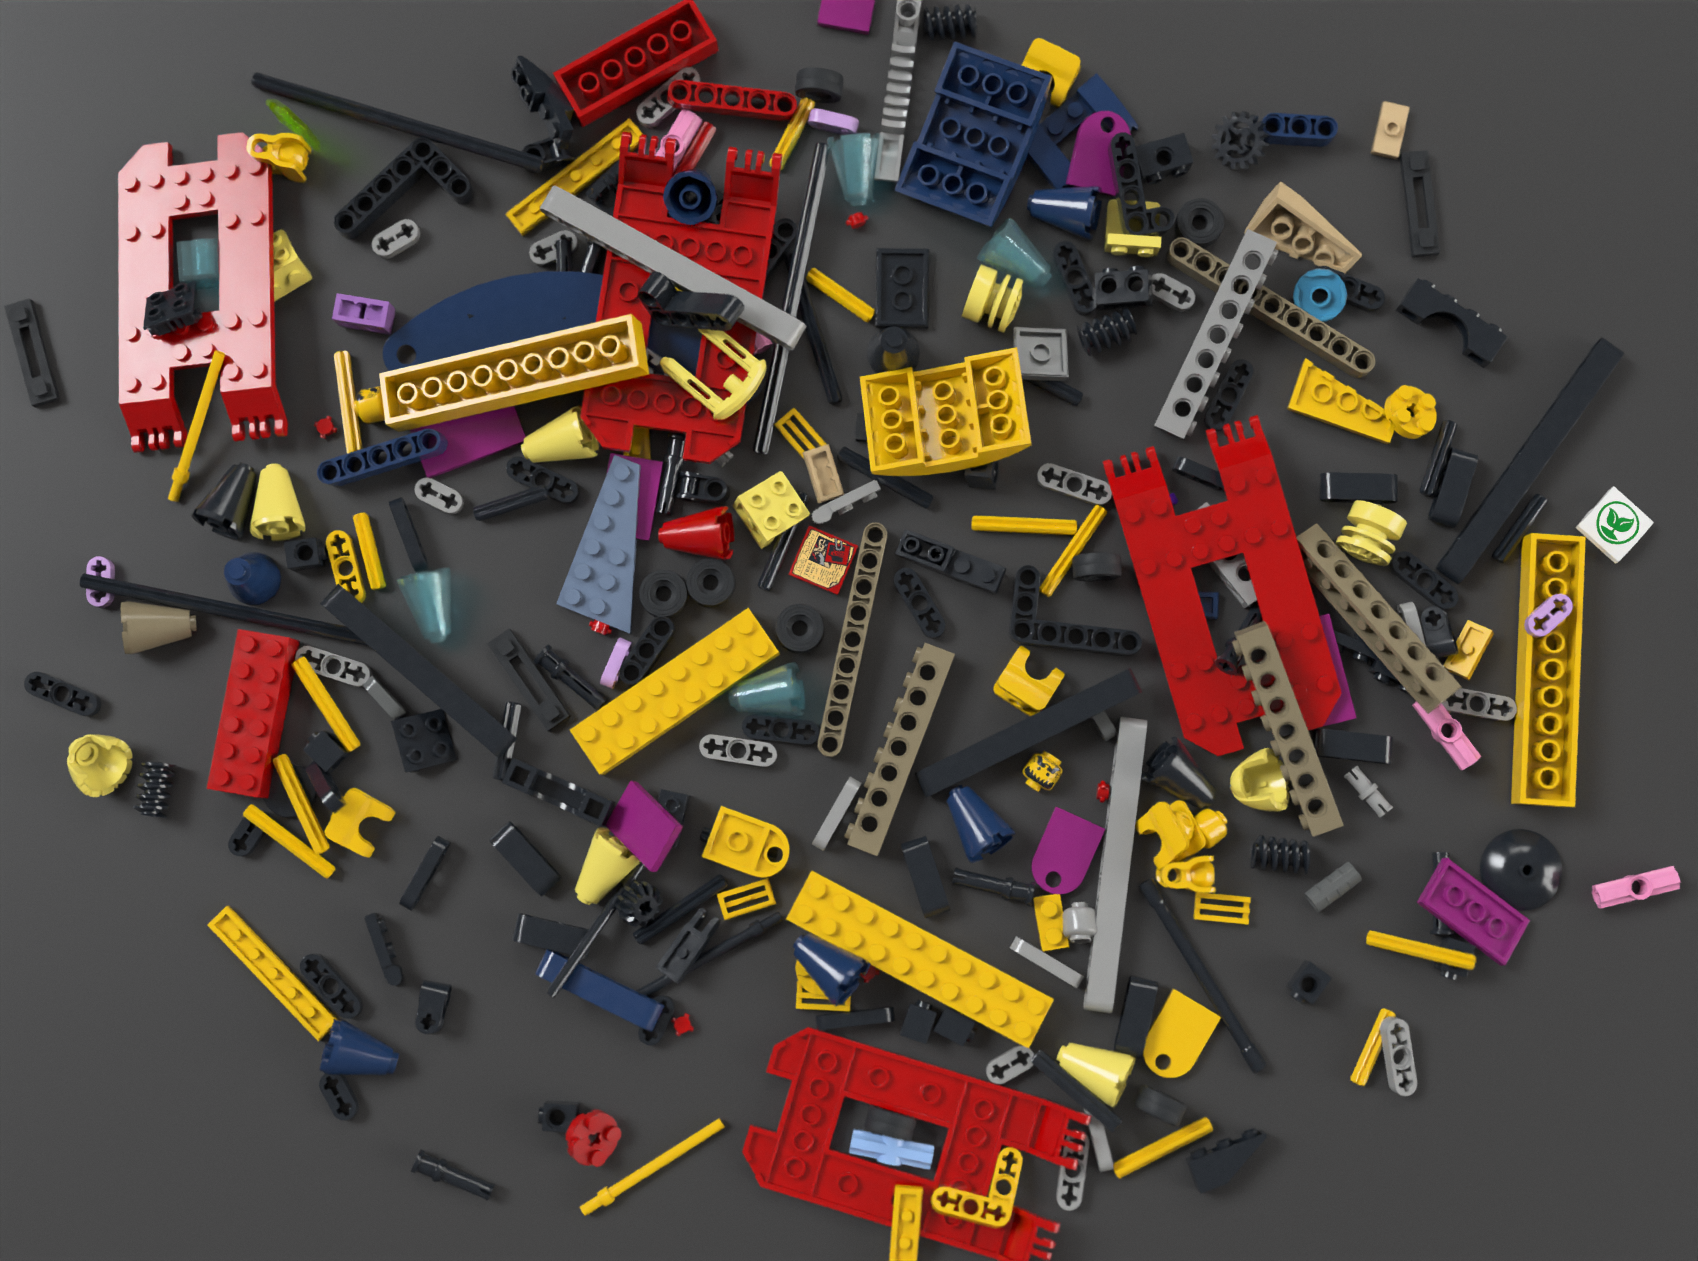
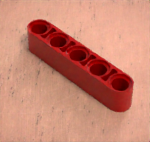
(744, 95)

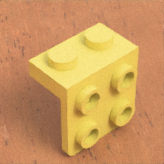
(1120, 243)
(288, 267)

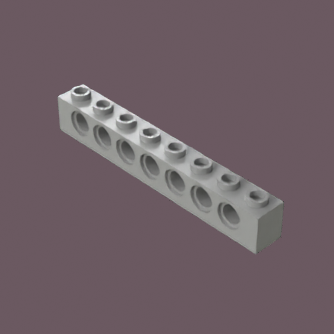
(1251, 245)

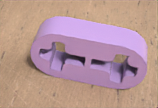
(833, 122)
(109, 573)
(1552, 619)
(618, 656)

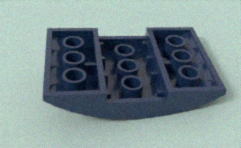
(975, 135)

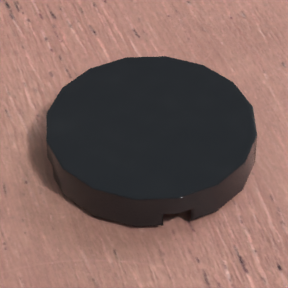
(278, 799)

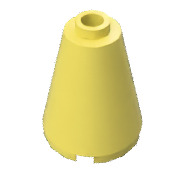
(561, 439)
(276, 506)
(604, 867)
(1098, 1070)

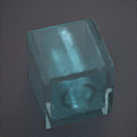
(199, 262)

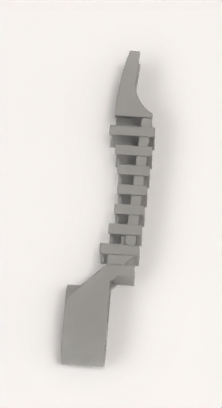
(898, 91)

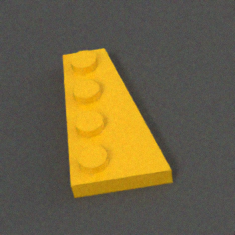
(1339, 405)

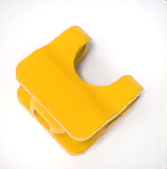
(1054, 62)
(284, 152)
(1023, 691)
(345, 823)
(1177, 830)
(1192, 874)

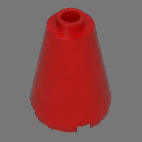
(700, 533)

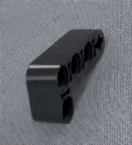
(1134, 186)
(686, 308)

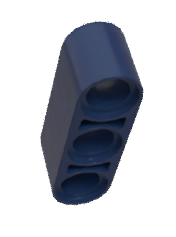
(1309, 125)

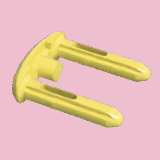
(740, 390)

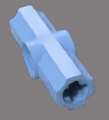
(891, 1150)

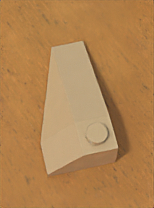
(1302, 230)

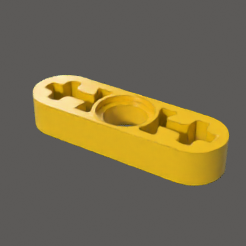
(347, 547)

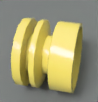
(992, 298)
(1373, 527)

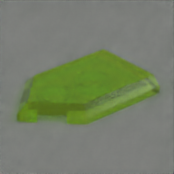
(293, 122)

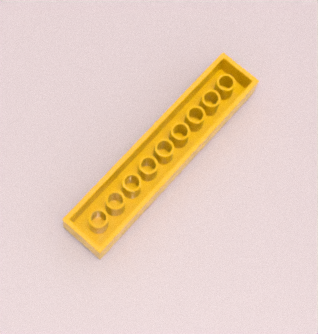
(514, 373)
(1548, 674)
(920, 959)

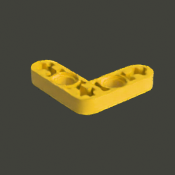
(994, 1199)

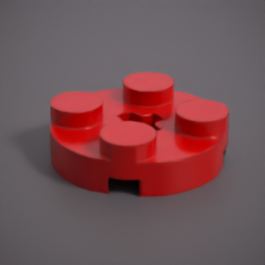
(604, 1144)

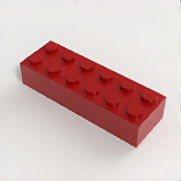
(636, 61)
(253, 713)

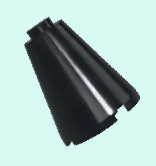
(893, 350)
(228, 502)
(1179, 775)

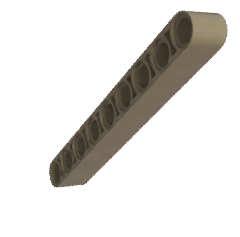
(1283, 310)
(852, 626)

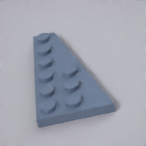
(604, 563)

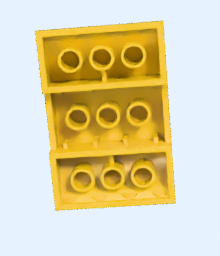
(945, 415)

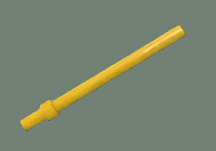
(181, 474)
(607, 1195)

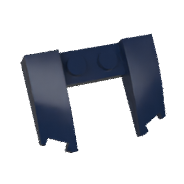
(1089, 99)

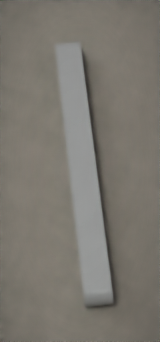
(681, 271)
(1115, 864)

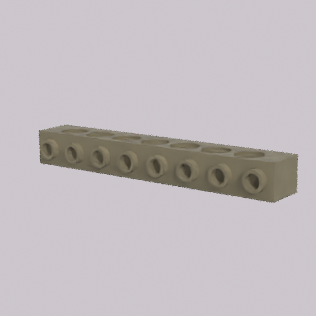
(1375, 620)
(940, 661)
(1327, 815)

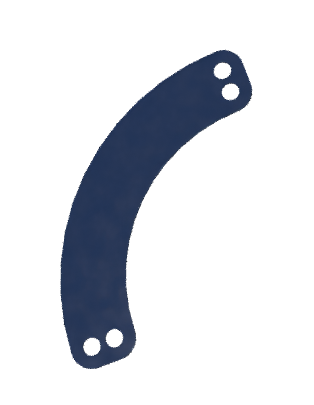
(523, 309)

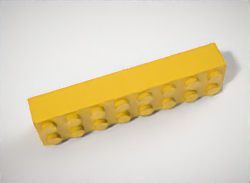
(674, 692)

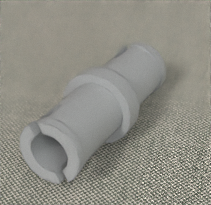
(1368, 791)

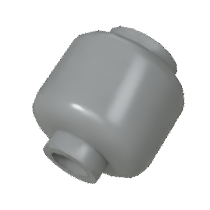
(1079, 923)

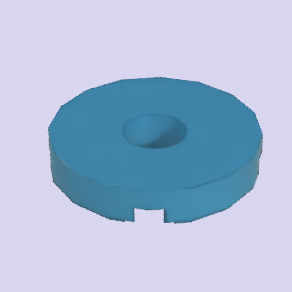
(1325, 280)

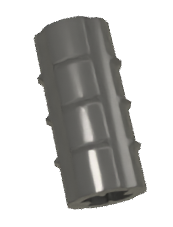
(1333, 886)

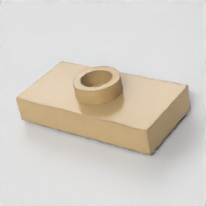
(1390, 130)
(823, 473)

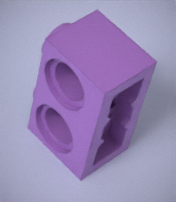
(363, 314)

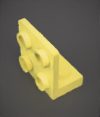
(770, 509)

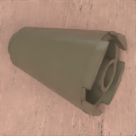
(153, 626)

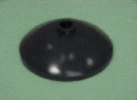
(1503, 865)

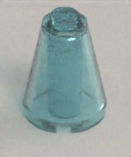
(855, 165)
(1015, 255)
(429, 601)
(771, 692)

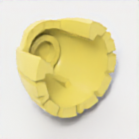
(98, 763)
(1260, 782)

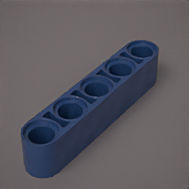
(369, 457)
(603, 991)

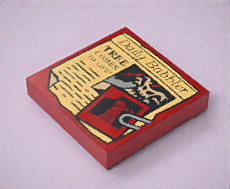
(823, 560)

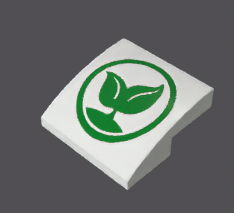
(1614, 525)

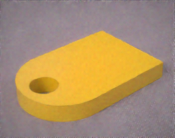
(744, 844)
(1179, 1032)

